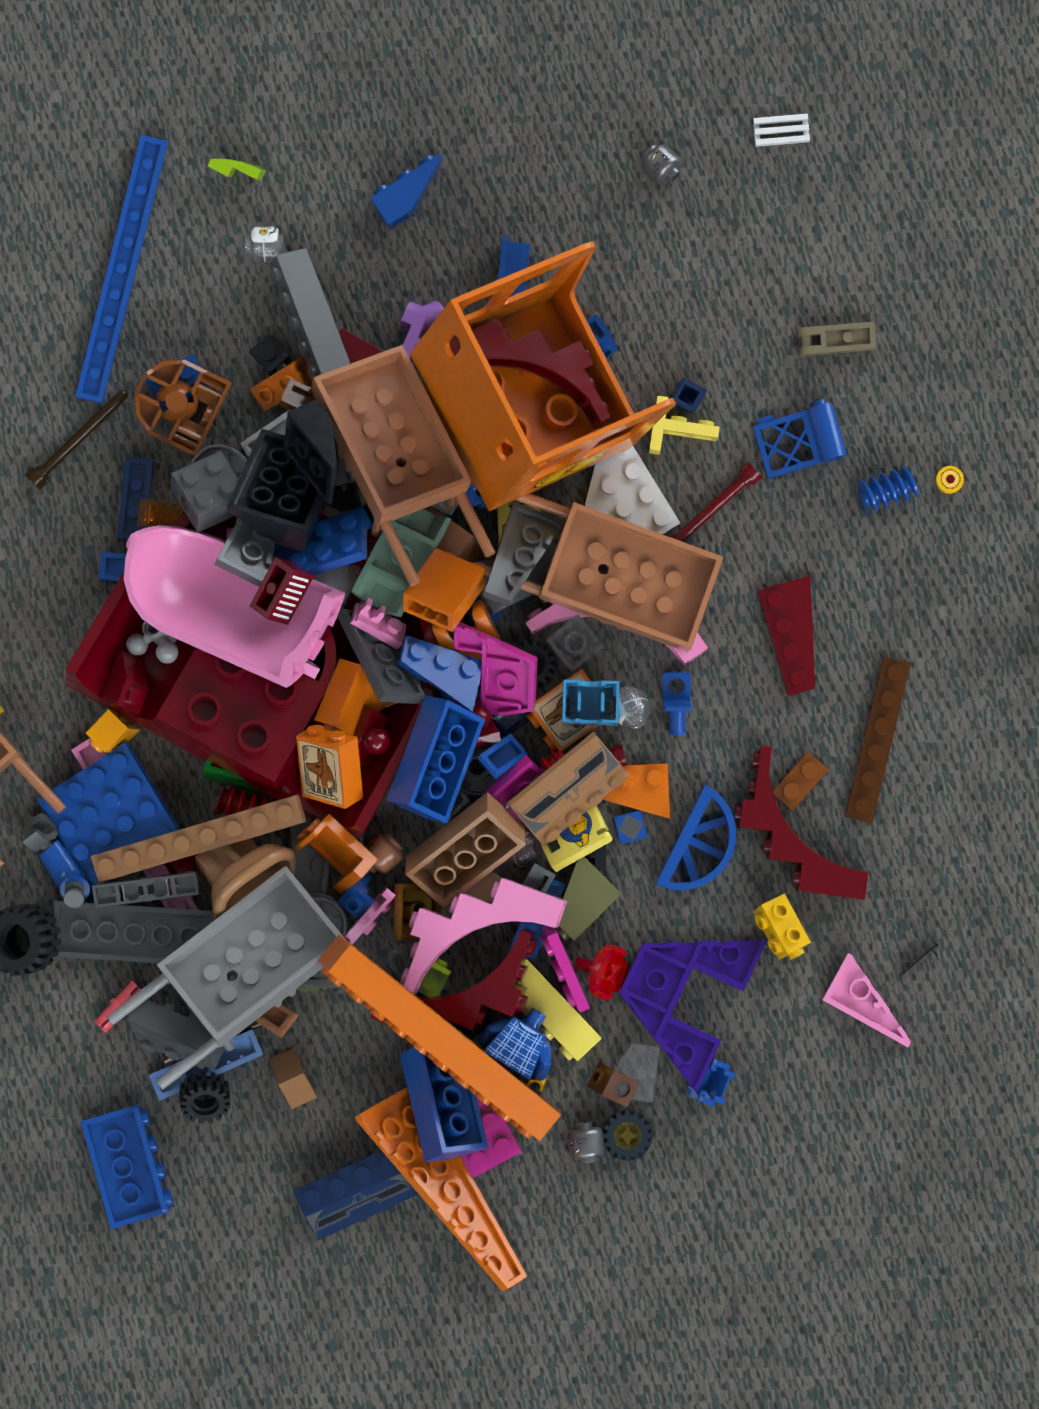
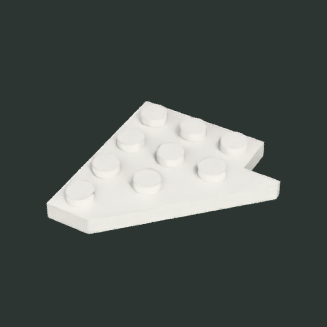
(628, 492)

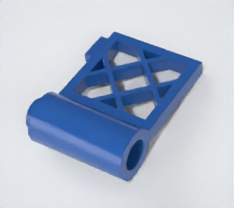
(822, 434)

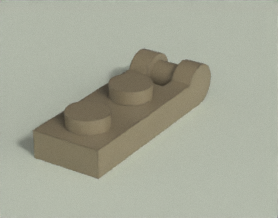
(837, 339)

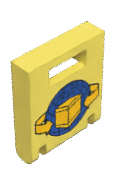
(579, 840)

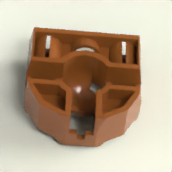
(179, 410)

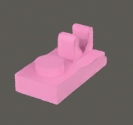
(378, 623)

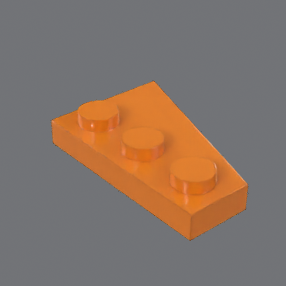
(644, 789)

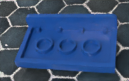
(333, 544)
(127, 1166)

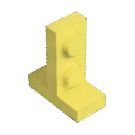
(680, 427)

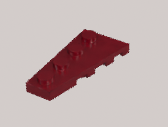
(790, 625)

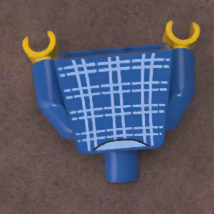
(519, 1045)

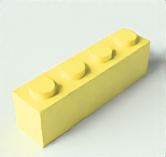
(561, 1019)

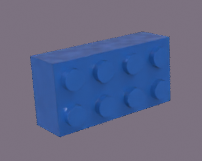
(436, 759)

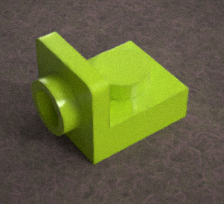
(435, 979)

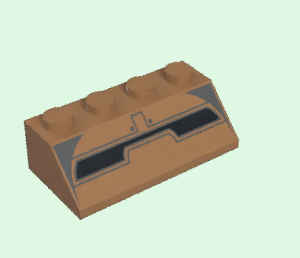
(568, 789)

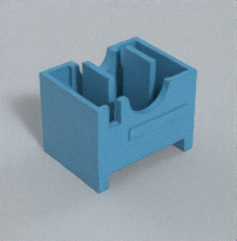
(590, 702)

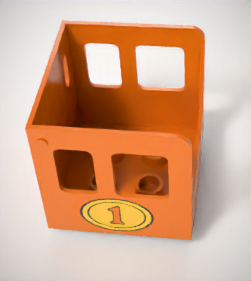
(507, 422)

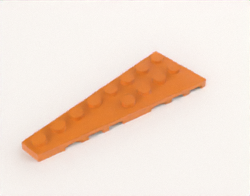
(444, 1187)

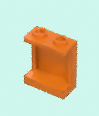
(339, 849)

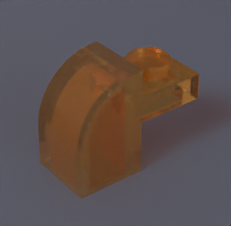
(157, 513)

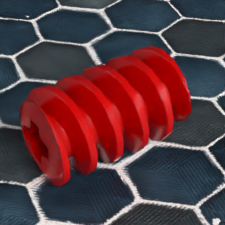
(235, 803)

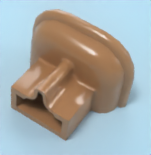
(240, 869)

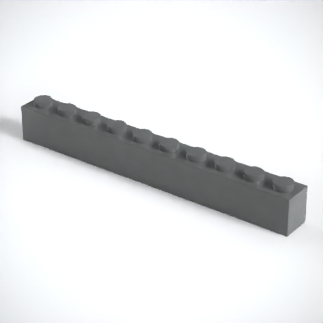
(312, 323)

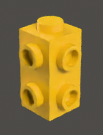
(782, 928)

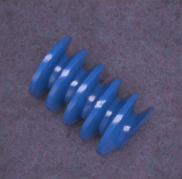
(886, 489)

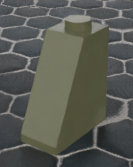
(587, 899)

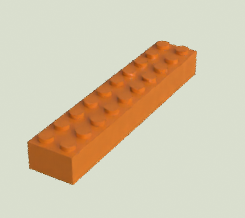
(433, 1034)

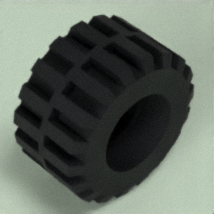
(41, 934)

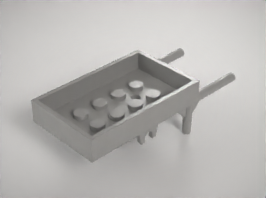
(265, 940)

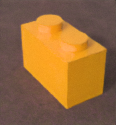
(111, 731)

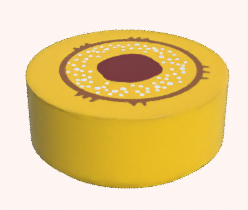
(949, 479)

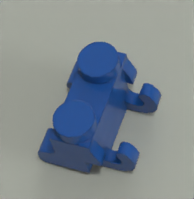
(713, 1084)

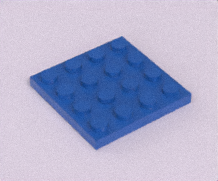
(108, 808)

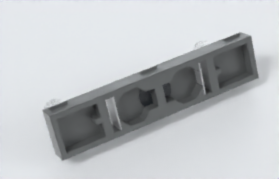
(146, 889)

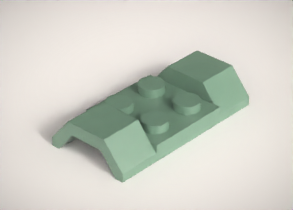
(382, 575)

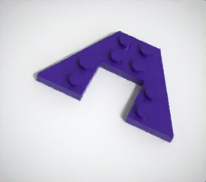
(658, 982)

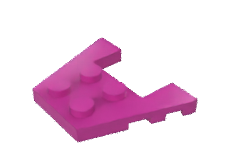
(506, 672)

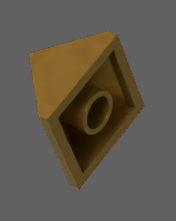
(407, 900)

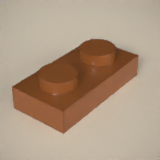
(800, 781)

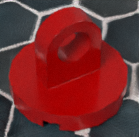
(606, 971)

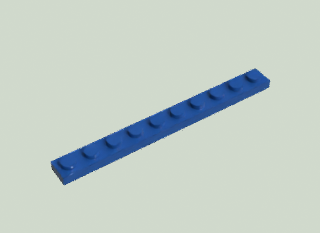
(121, 269)

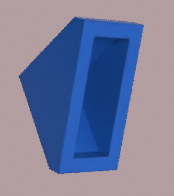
(501, 757)

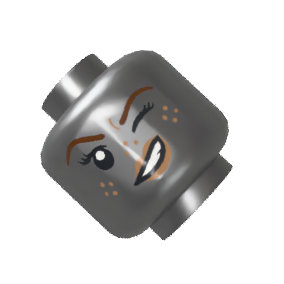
(662, 164)
(586, 1143)

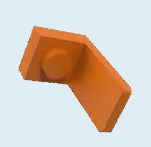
(271, 389)

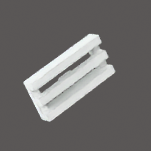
(783, 129)

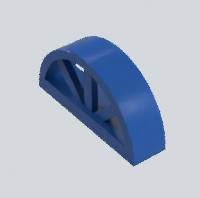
(691, 828)

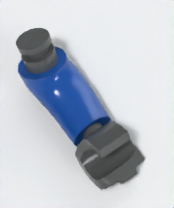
(62, 868)

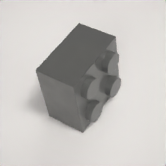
(205, 490)

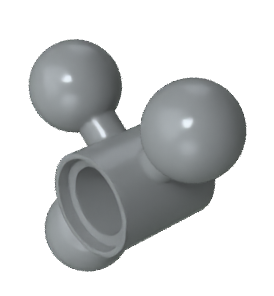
(138, 644)

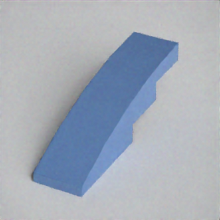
(245, 1049)

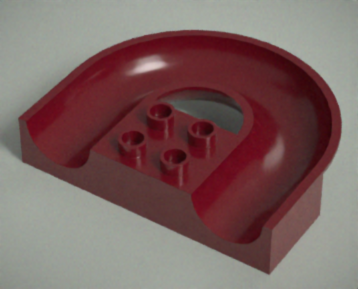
(237, 715)

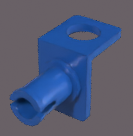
(676, 702)

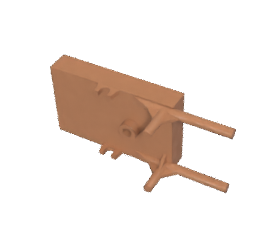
(388, 420)
(650, 581)

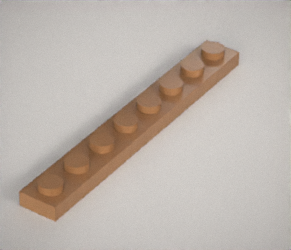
(198, 838)

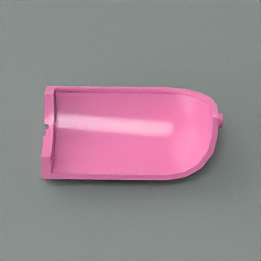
(190, 598)

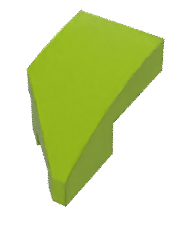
(227, 167)

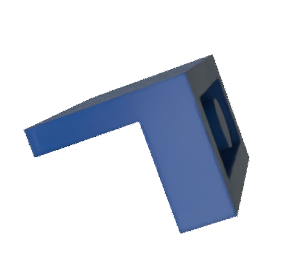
(513, 259)

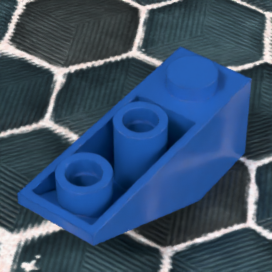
(401, 198)

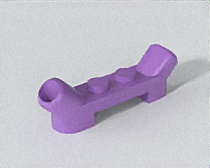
(417, 321)

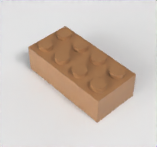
(465, 850)

